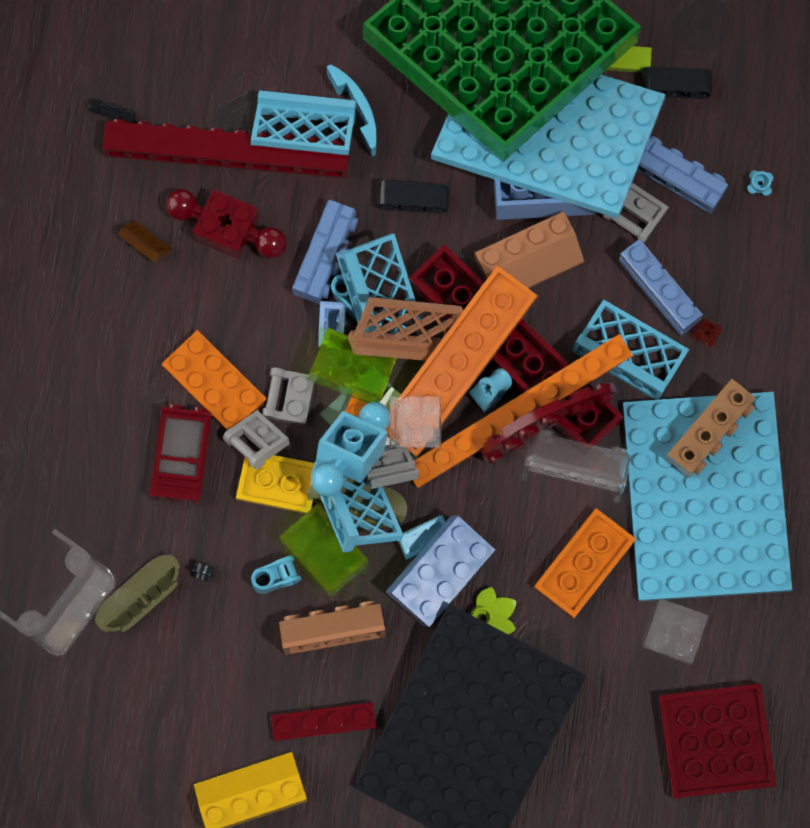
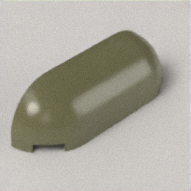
(395, 499)
(138, 595)

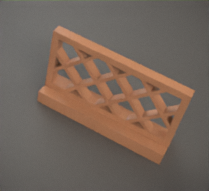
(401, 344)

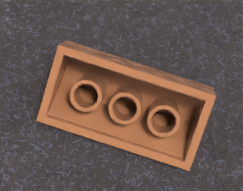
(534, 252)
(332, 629)

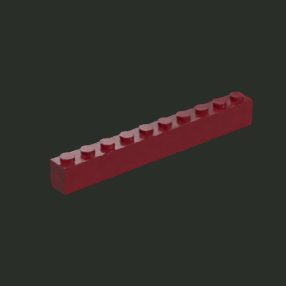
(217, 149)

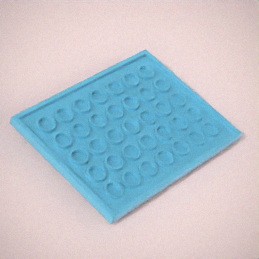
(579, 156)
(713, 529)

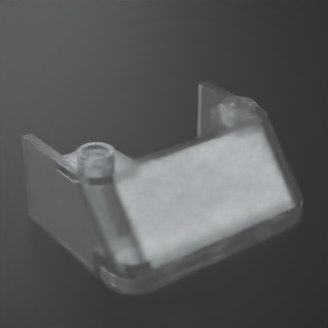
(578, 462)
(74, 607)

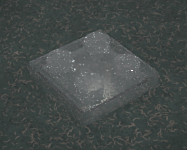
(415, 421)
(675, 631)

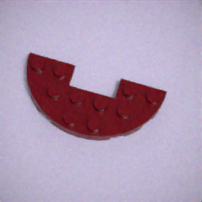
(549, 414)

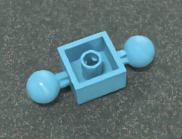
(350, 448)

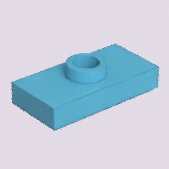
(417, 537)

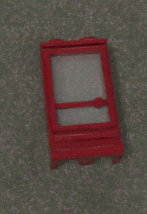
(181, 454)

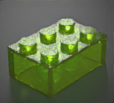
(349, 373)
(319, 551)

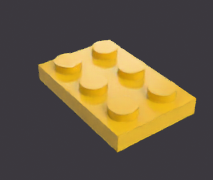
(277, 484)

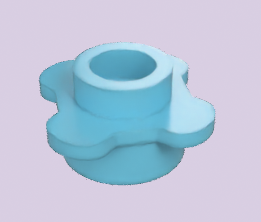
(765, 178)

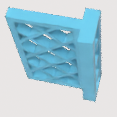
(306, 109)
(356, 279)
(627, 371)
(346, 524)

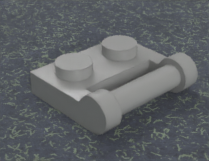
(644, 208)
(296, 400)
(261, 433)

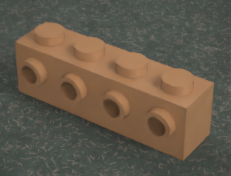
(711, 428)

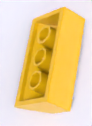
(250, 792)

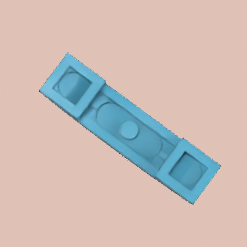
(344, 83)

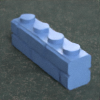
(682, 176)
(321, 258)
(660, 287)

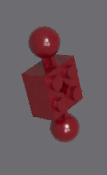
(232, 238)

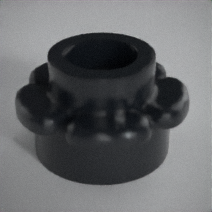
(202, 571)

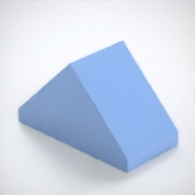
(331, 316)

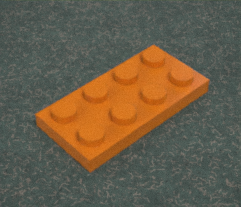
(213, 381)
(584, 563)

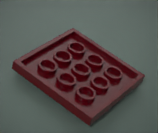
(717, 741)

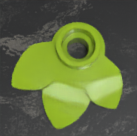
(495, 609)

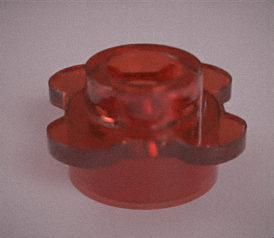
(705, 325)

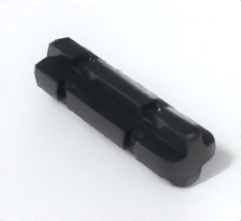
(111, 110)

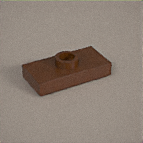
(144, 241)

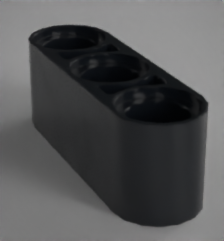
(678, 82)
(412, 196)

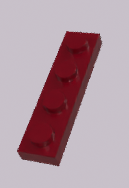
(323, 722)

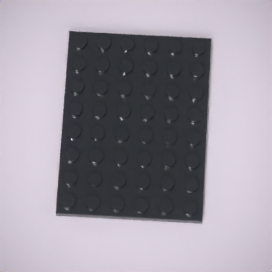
(470, 727)

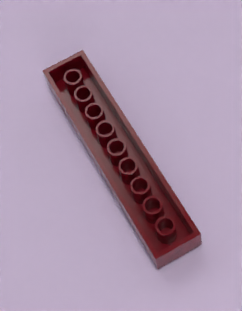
(523, 354)

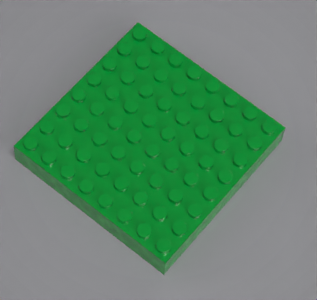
(501, 62)

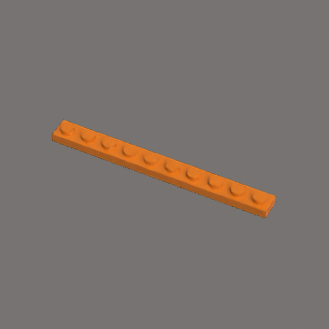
(555, 387)

